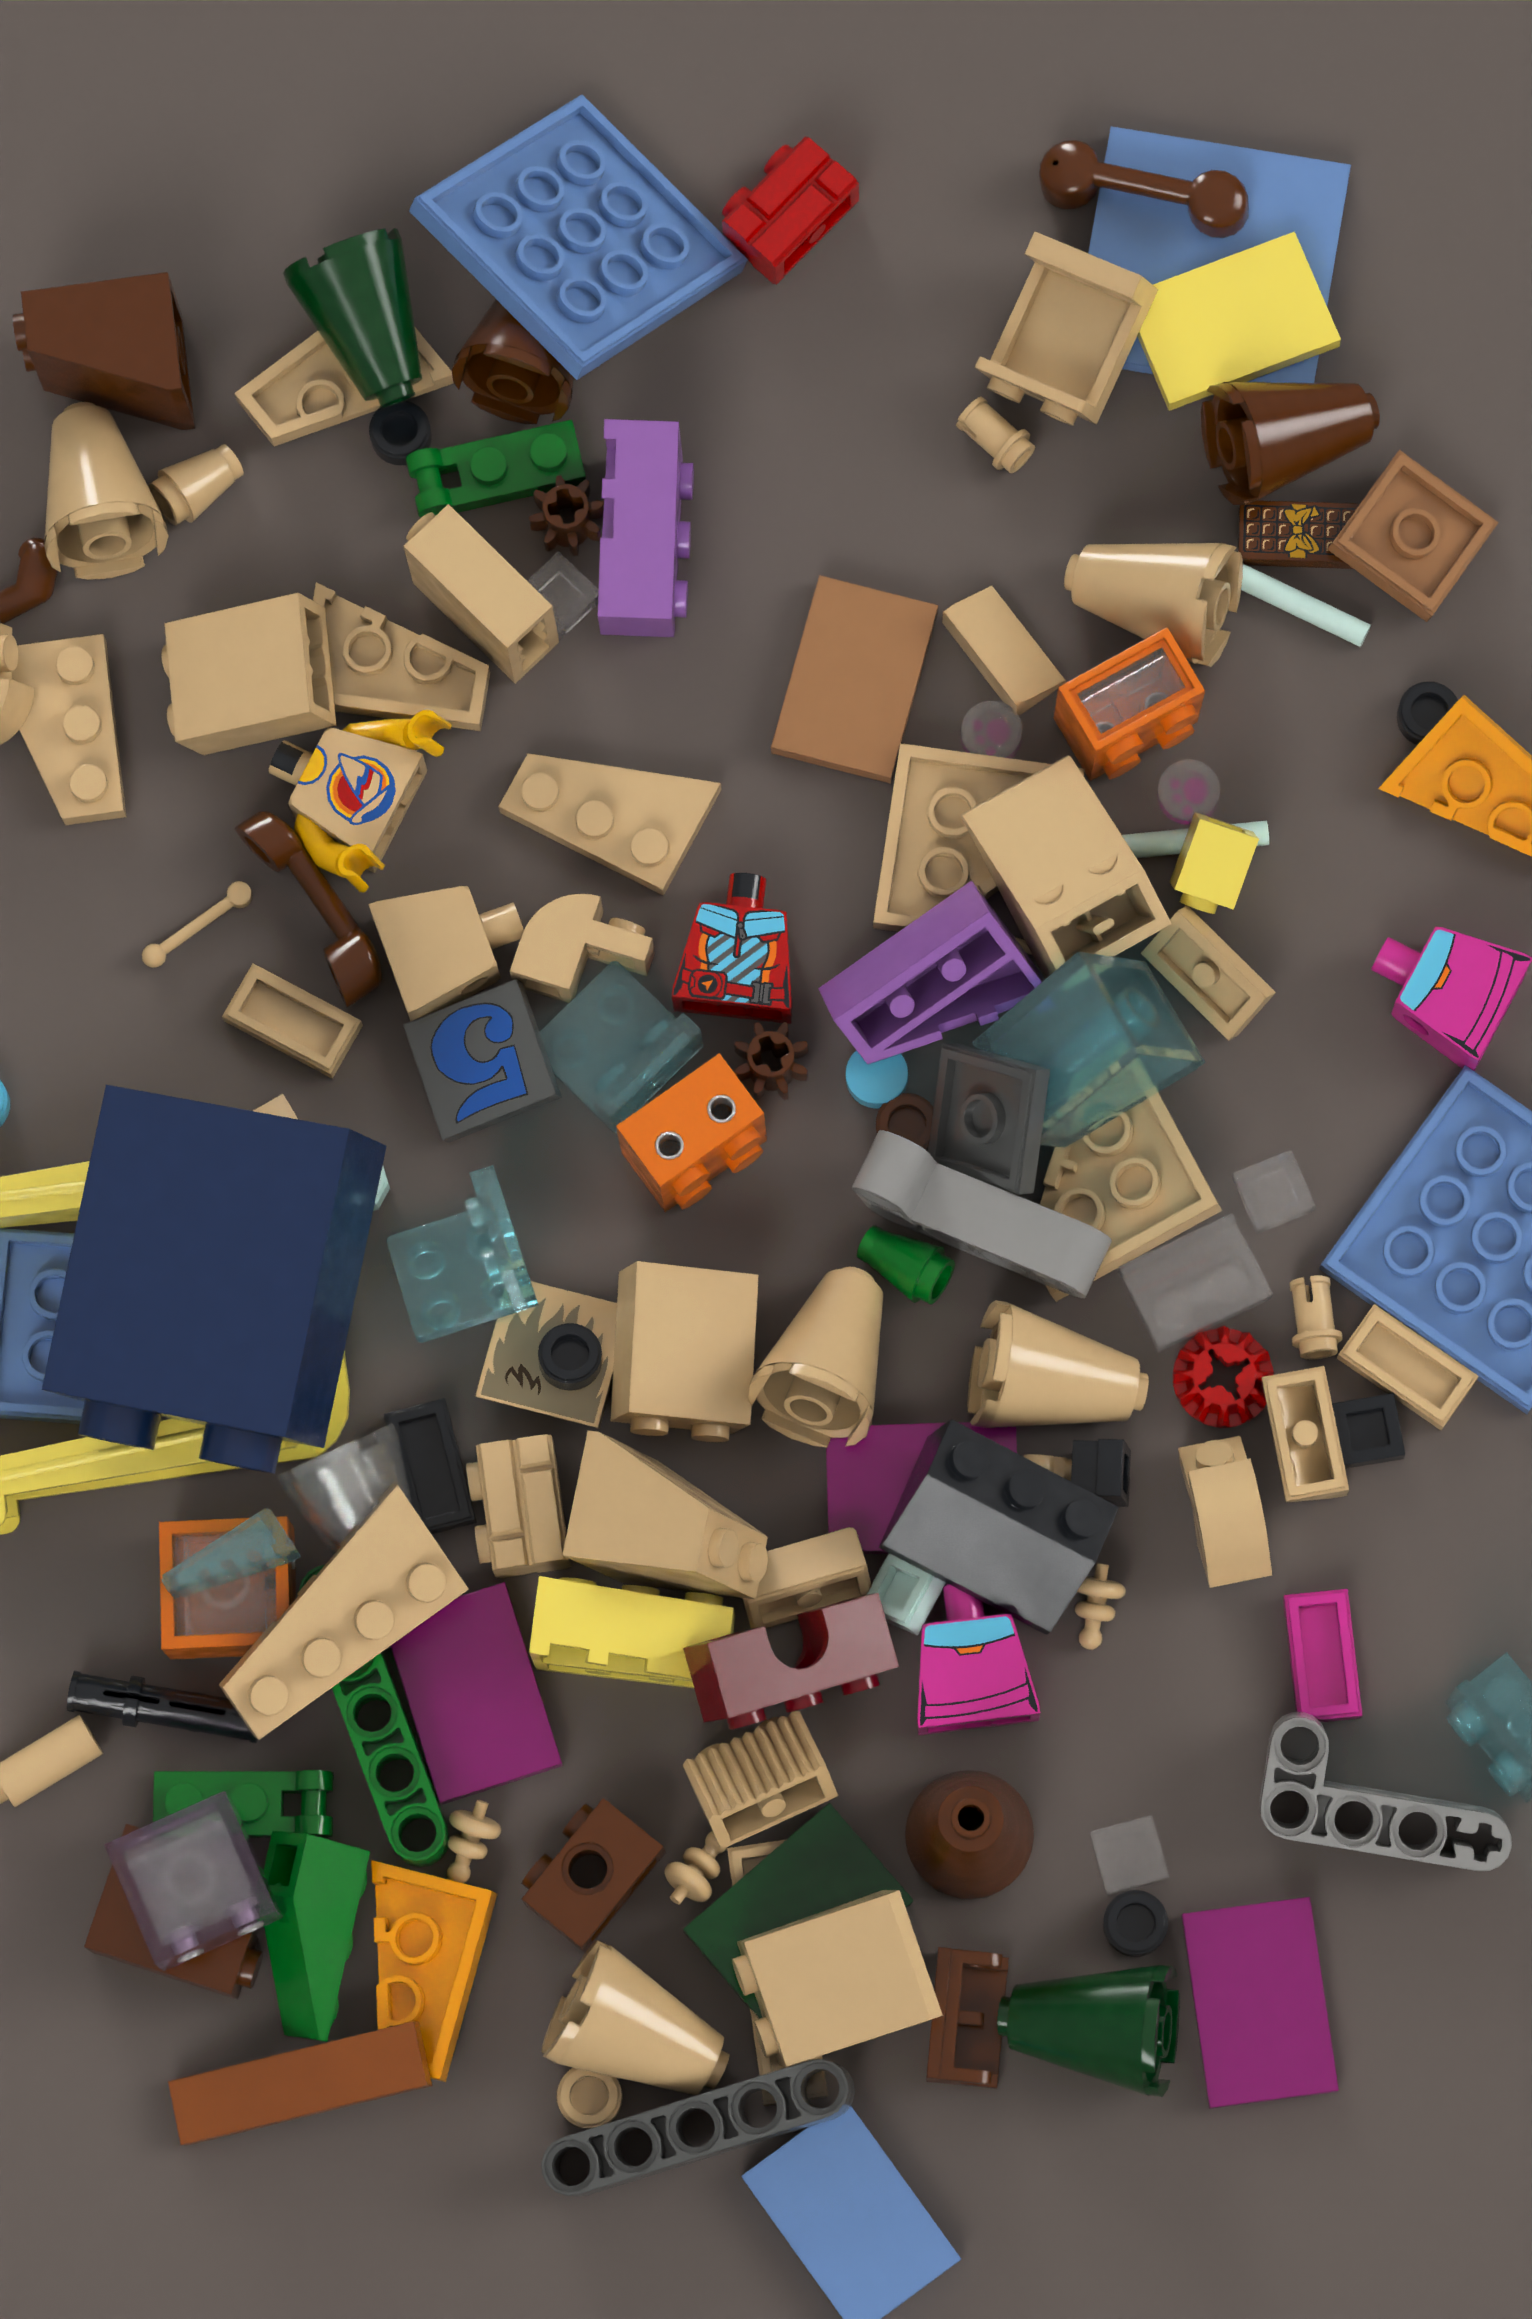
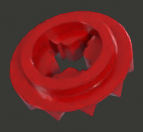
(1216, 1405)

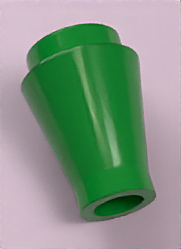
(909, 1264)

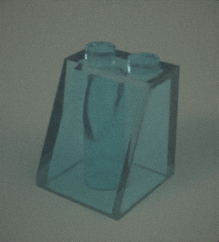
(1101, 1035)

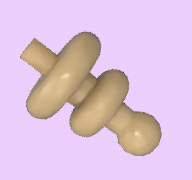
(1095, 1608)
(468, 1845)
(690, 1878)

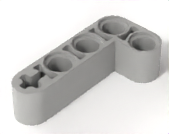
(978, 1218)
(1386, 1810)

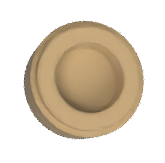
(589, 2098)

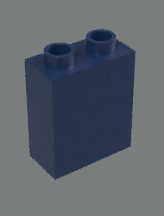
(212, 1275)

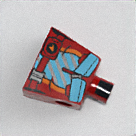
(737, 958)

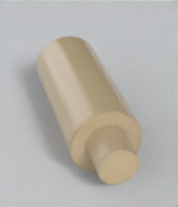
(47, 1761)

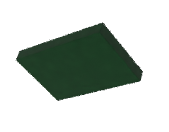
(803, 1876)

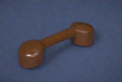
(1073, 175)
(351, 957)

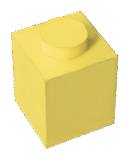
(1213, 863)

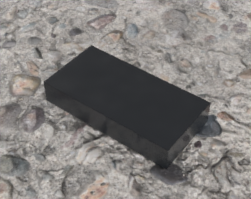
(433, 1465)

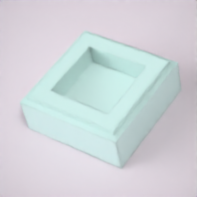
(906, 1593)

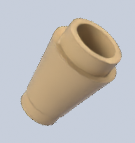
(194, 484)

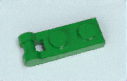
(497, 468)
(255, 1795)

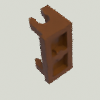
(966, 2038)

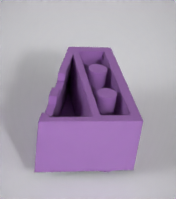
(643, 529)
(931, 978)

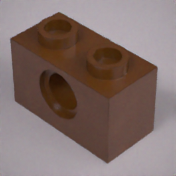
(583, 1912)

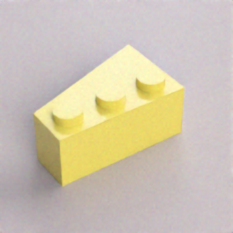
(622, 1631)

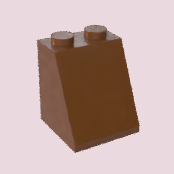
(110, 346)

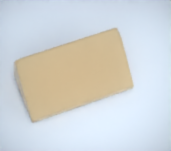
(1002, 649)
(1305, 1435)
(809, 1577)

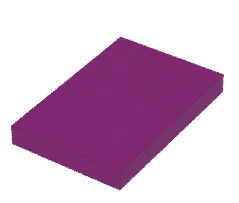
(871, 1476)
(475, 1696)
(1259, 2002)

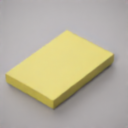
(1235, 321)

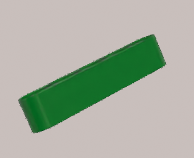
(383, 1746)

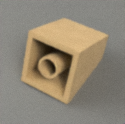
(657, 1528)
(836, 1978)

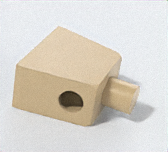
(442, 945)

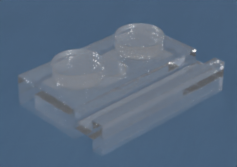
(1195, 1282)

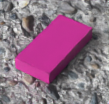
(1323, 1655)

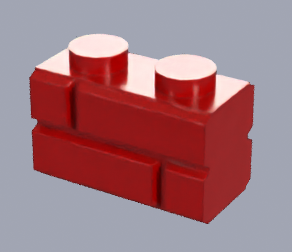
(789, 208)

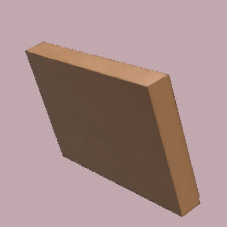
(854, 679)

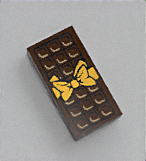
(1291, 533)

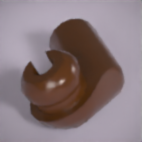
(33, 583)

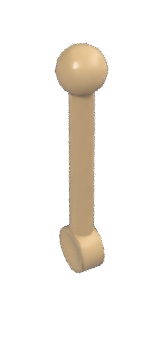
(238, 896)

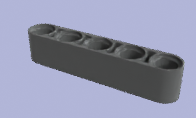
(666, 2123)

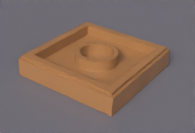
(1412, 536)

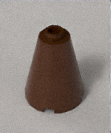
(511, 371)
(1281, 432)
(963, 1860)

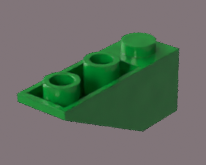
(318, 1896)

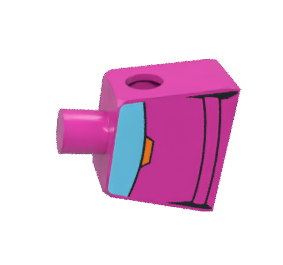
(1453, 990)
(972, 1670)

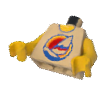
(356, 789)

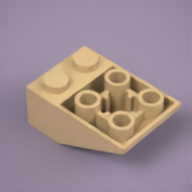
(1064, 868)

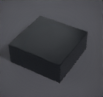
(1369, 1430)

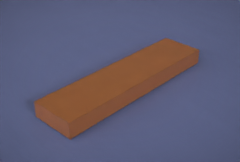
(300, 2083)

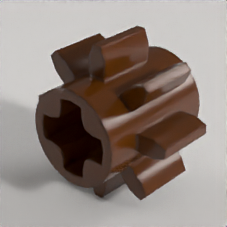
(563, 497)
(781, 1048)

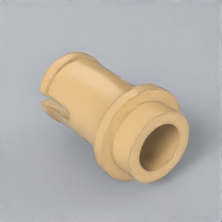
(996, 435)
(1314, 1319)

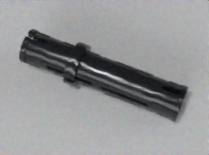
(139, 1702)

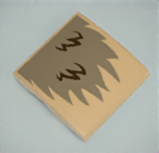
(512, 1363)

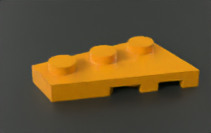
(1471, 775)
(427, 1954)

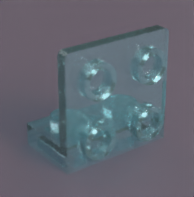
(618, 1045)
(463, 1265)
(1498, 1716)

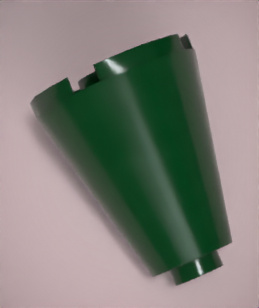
(363, 312)
(1099, 2025)

